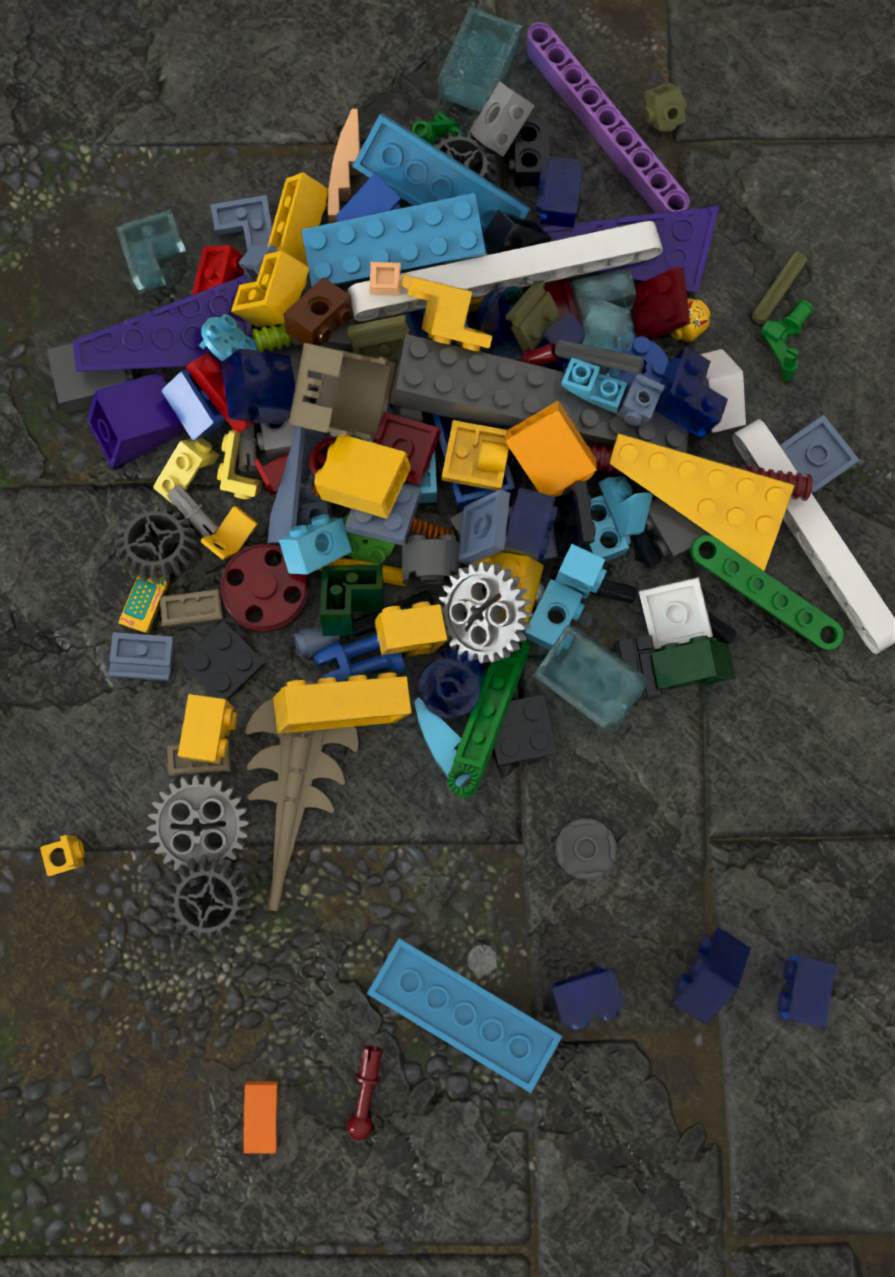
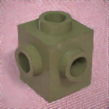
(665, 107)

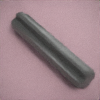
(599, 356)

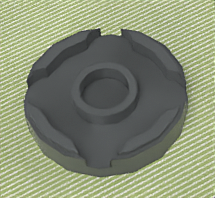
(585, 848)

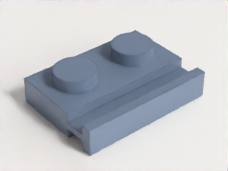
(141, 656)

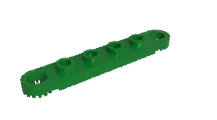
(766, 592)
(487, 721)

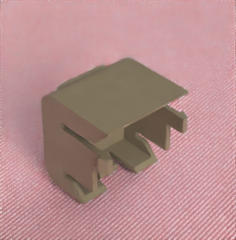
(350, 391)

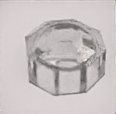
(482, 959)

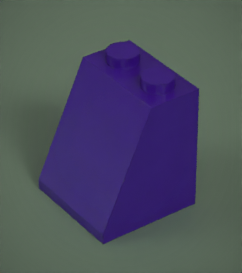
(132, 418)

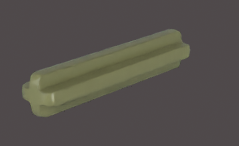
(779, 288)

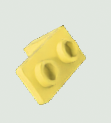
(185, 464)
(241, 486)

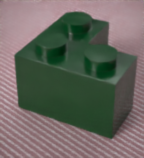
(349, 590)
(700, 662)

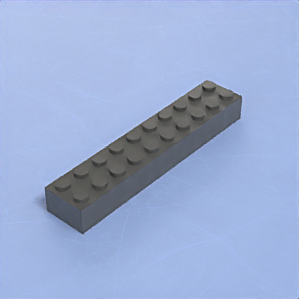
(506, 392)

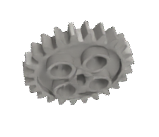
(501, 633)
(196, 796)

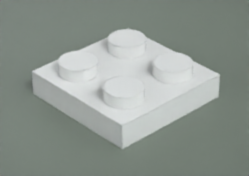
(675, 612)

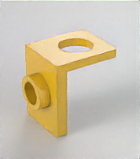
(231, 534)
(73, 852)

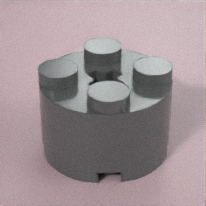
(430, 561)

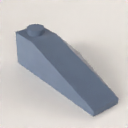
(294, 500)

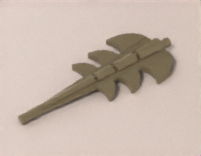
(297, 763)

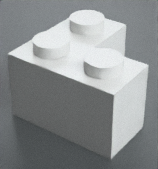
(726, 379)

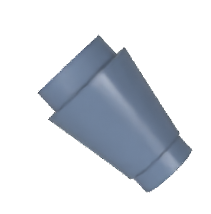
(311, 641)

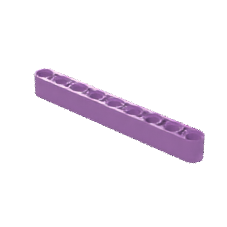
(604, 112)

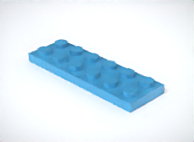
(427, 174)
(410, 236)
(464, 1015)

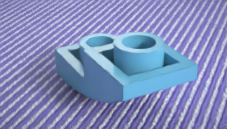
(587, 383)

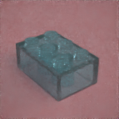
(479, 59)
(591, 678)

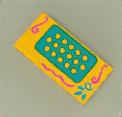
(143, 604)

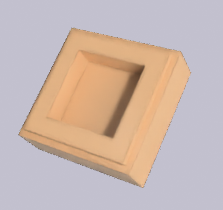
(385, 278)

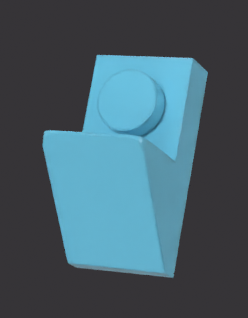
(626, 509)

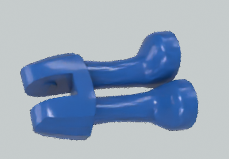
(343, 654)

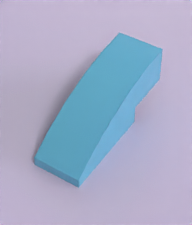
(440, 739)

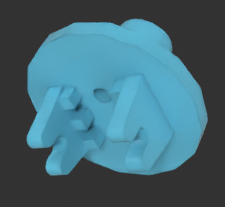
(224, 337)

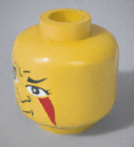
(699, 321)

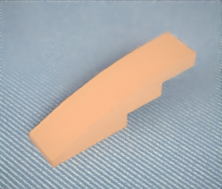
(344, 158)

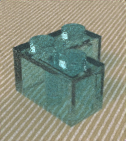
(145, 243)
(611, 287)
(610, 329)

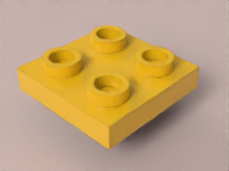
(476, 456)

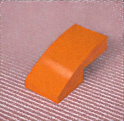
(260, 1117)

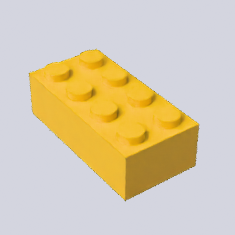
(341, 704)

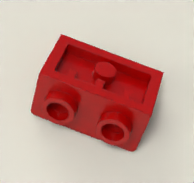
(217, 266)

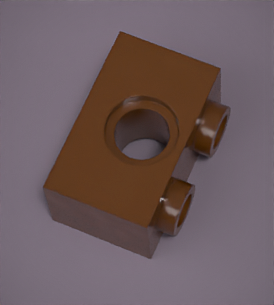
(318, 313)

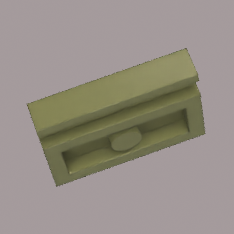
(532, 315)
(379, 337)

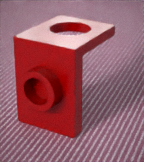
(272, 473)

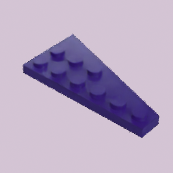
(682, 234)
(160, 337)

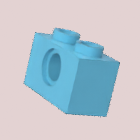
(315, 544)
(555, 598)

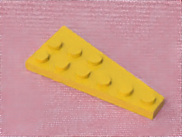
(721, 499)

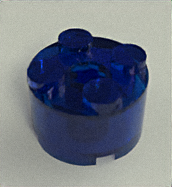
(436, 689)

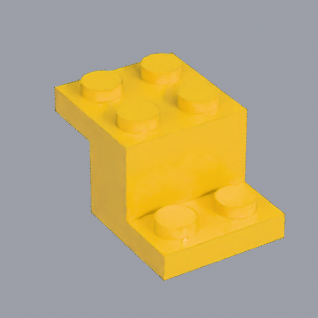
(446, 313)

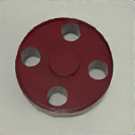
(263, 589)

